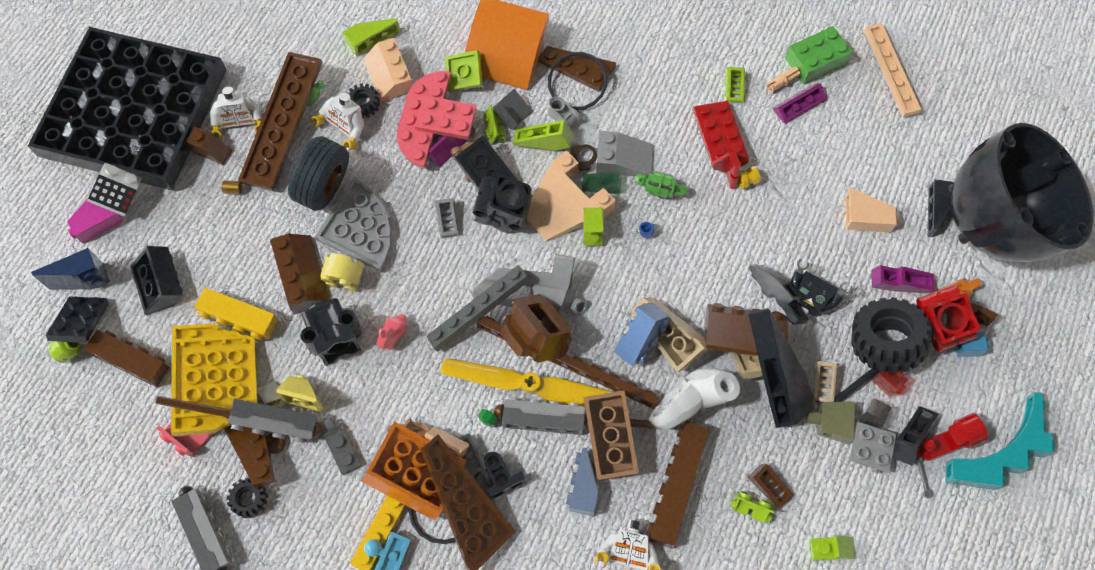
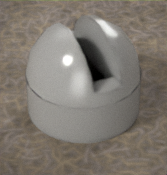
(581, 306)

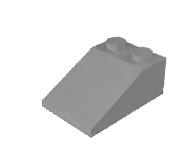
(623, 154)

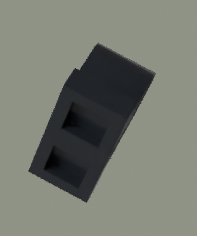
(501, 471)

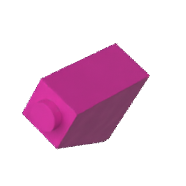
(91, 221)

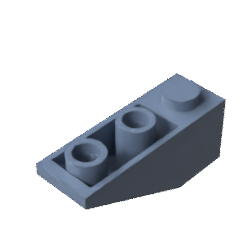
(585, 490)

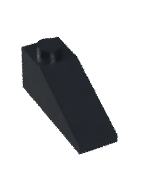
(938, 204)
(914, 435)

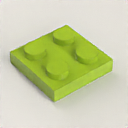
(464, 70)

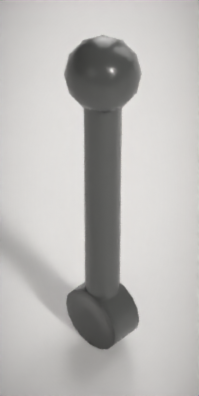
(927, 493)

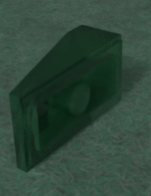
(596, 181)

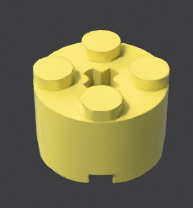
(341, 271)

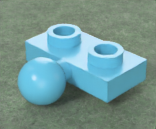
(392, 553)

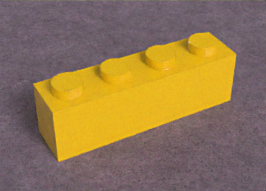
(236, 314)

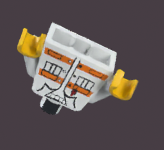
(234, 110)
(344, 115)
(628, 550)

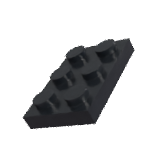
(481, 161)
(77, 319)

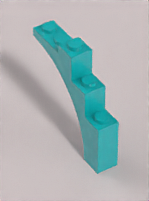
(1013, 458)

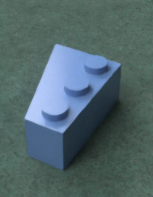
(642, 333)

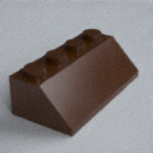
(299, 271)

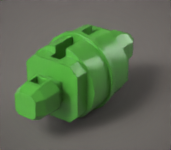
(662, 179)

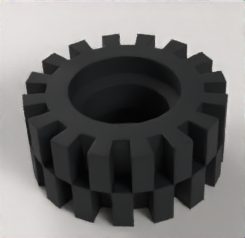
(365, 91)
(235, 494)

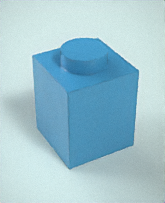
(973, 348)

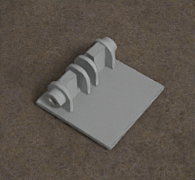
(872, 447)

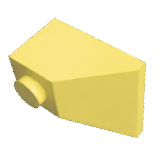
(300, 393)

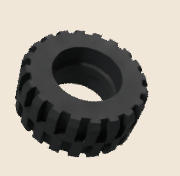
(893, 315)

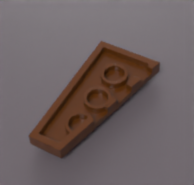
(578, 68)
(253, 454)

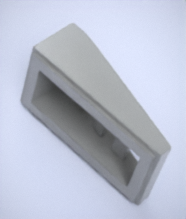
(446, 203)

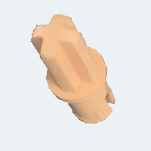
(783, 79)

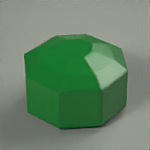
(488, 418)

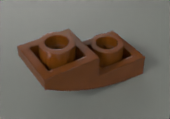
(983, 315)

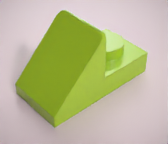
(592, 226)
(831, 548)

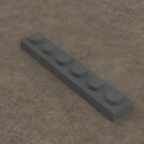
(477, 308)

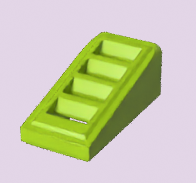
(735, 71)

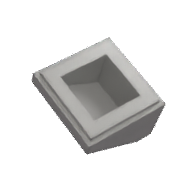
(268, 393)

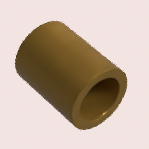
(232, 187)

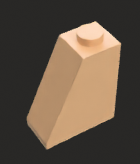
(868, 213)

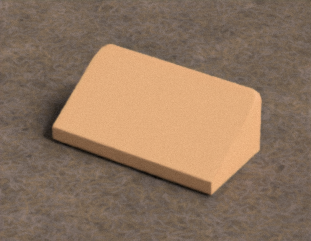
(456, 445)

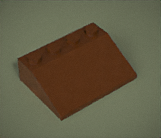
(731, 329)

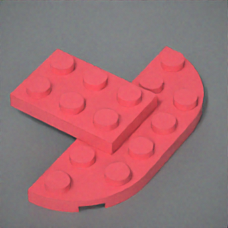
(428, 114)

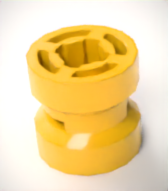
(748, 177)

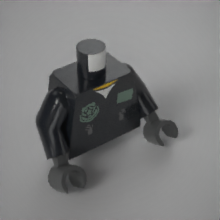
(817, 294)

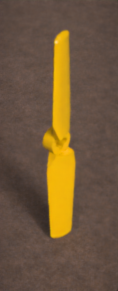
(506, 379)

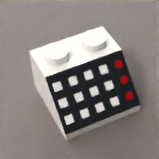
(114, 189)

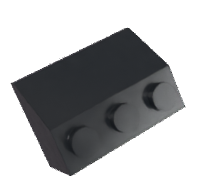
(156, 279)

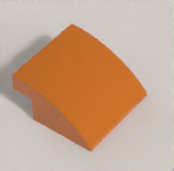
(508, 41)

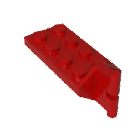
(722, 139)

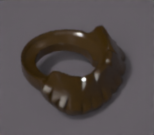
(583, 165)

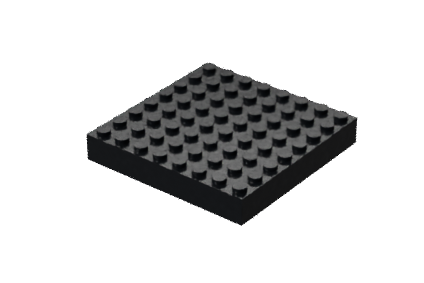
(128, 106)

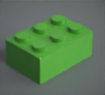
(818, 54)

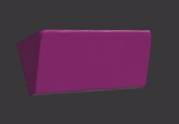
(800, 102)
(442, 149)

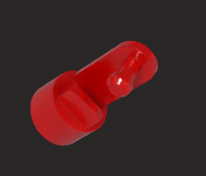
(964, 432)

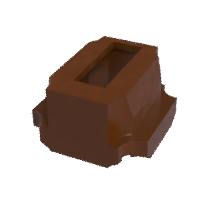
(530, 336)

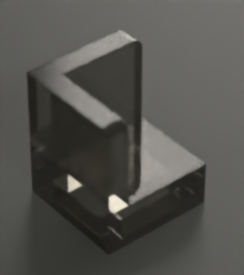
(875, 414)

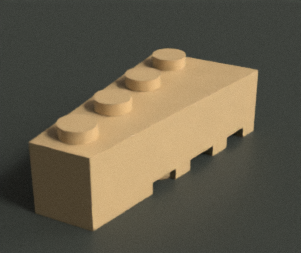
(678, 341)

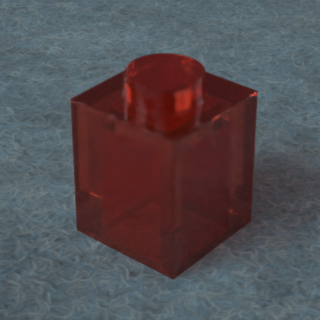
(891, 383)

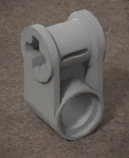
(565, 112)

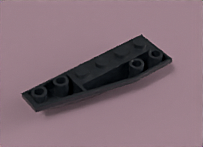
(781, 371)

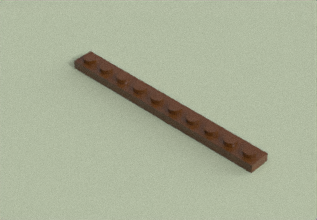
(589, 372)

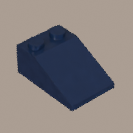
(74, 272)

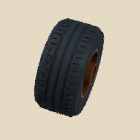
(318, 173)

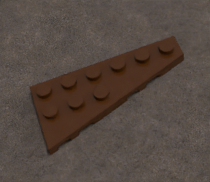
(471, 514)

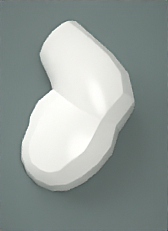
(695, 392)

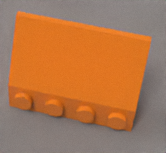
(403, 473)

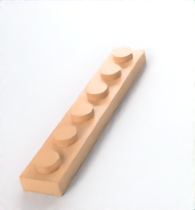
(892, 70)

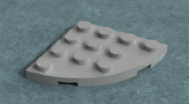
(358, 226)

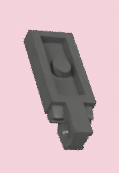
(340, 448)

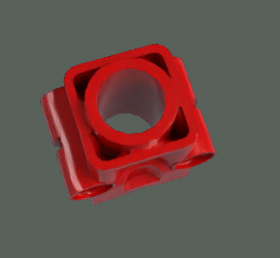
(961, 322)

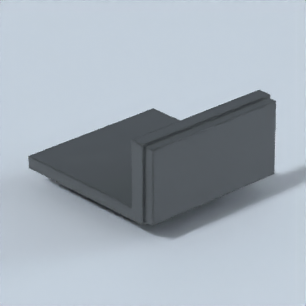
(512, 109)

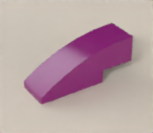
(902, 279)

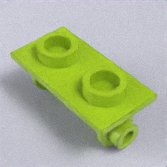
(492, 121)
(745, 502)

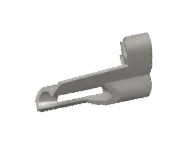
(549, 285)

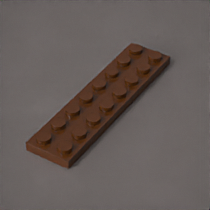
(280, 121)

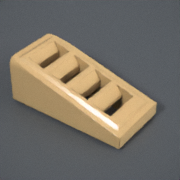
(825, 365)

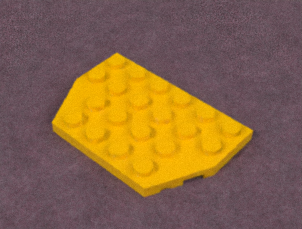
(211, 370)

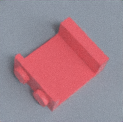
(184, 444)

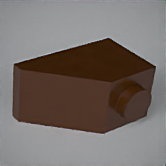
(207, 146)

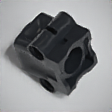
(502, 203)
(330, 331)

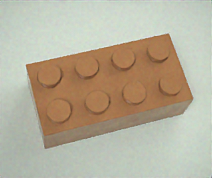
(611, 435)

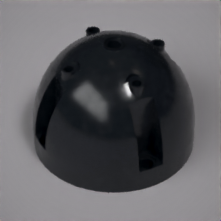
(1021, 197)

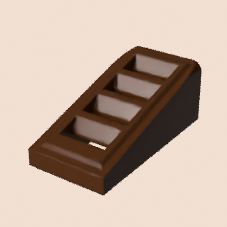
(775, 480)

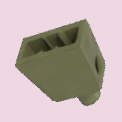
(834, 420)

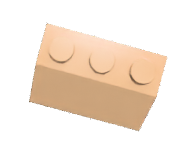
(388, 70)

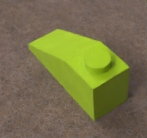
(368, 34)
(545, 136)

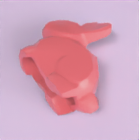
(391, 332)

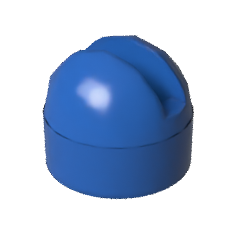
(646, 229)

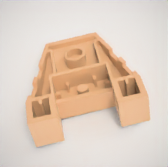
(560, 203)

